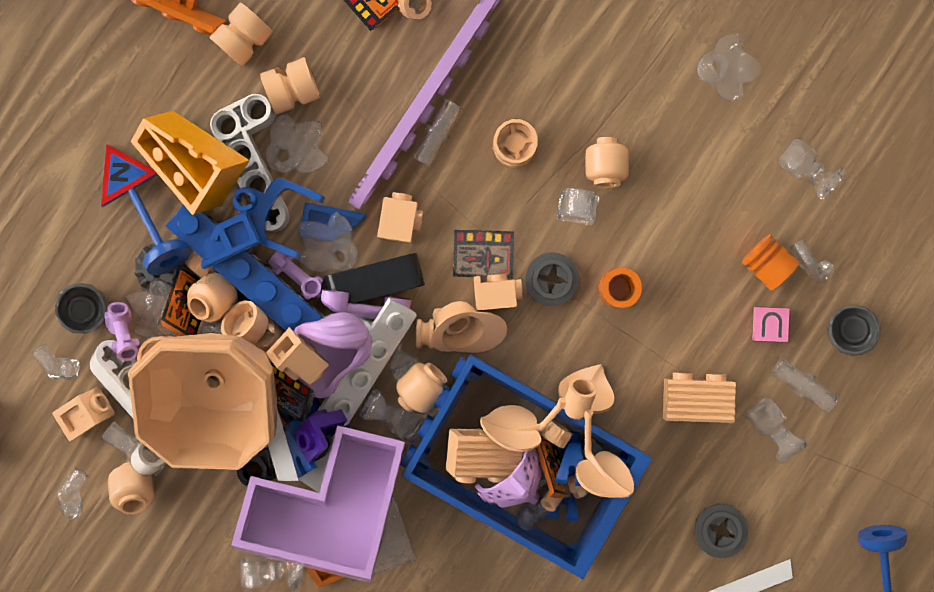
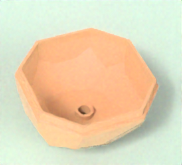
(198, 419)

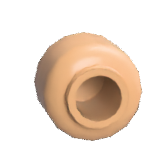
(607, 163)
(211, 297)
(420, 387)
(130, 490)

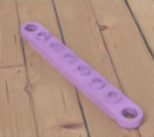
(421, 107)

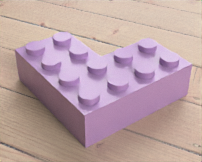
(328, 529)

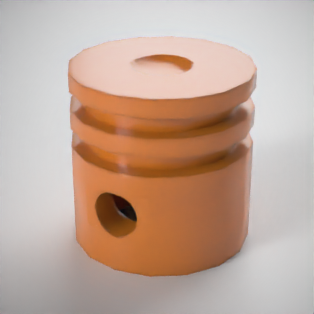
(770, 262)
(620, 288)

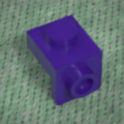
(315, 429)

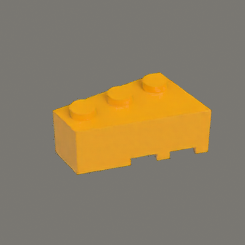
(189, 160)

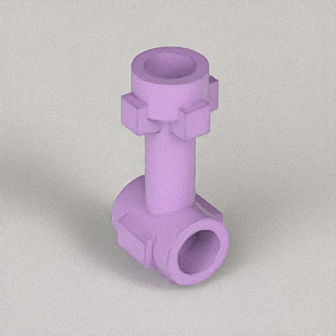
(310, 286)
(117, 322)

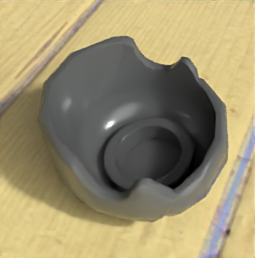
(80, 308)
(854, 330)

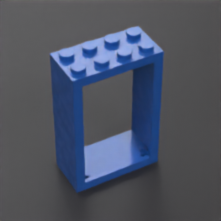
(574, 558)

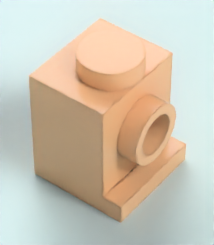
(497, 292)
(297, 357)

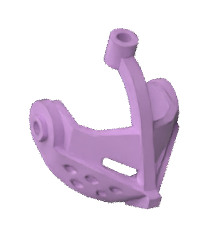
(519, 486)

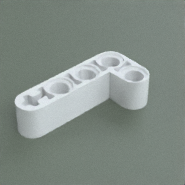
(242, 138)
(114, 384)

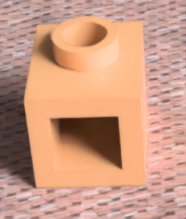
(399, 218)

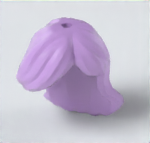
(342, 342)

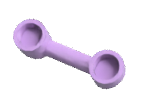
(338, 302)

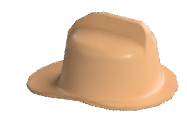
(465, 329)

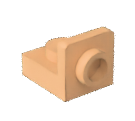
(83, 413)

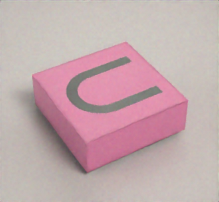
(770, 324)

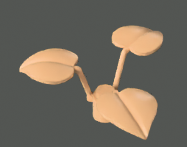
(581, 396)

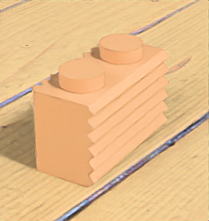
(699, 399)
(475, 455)

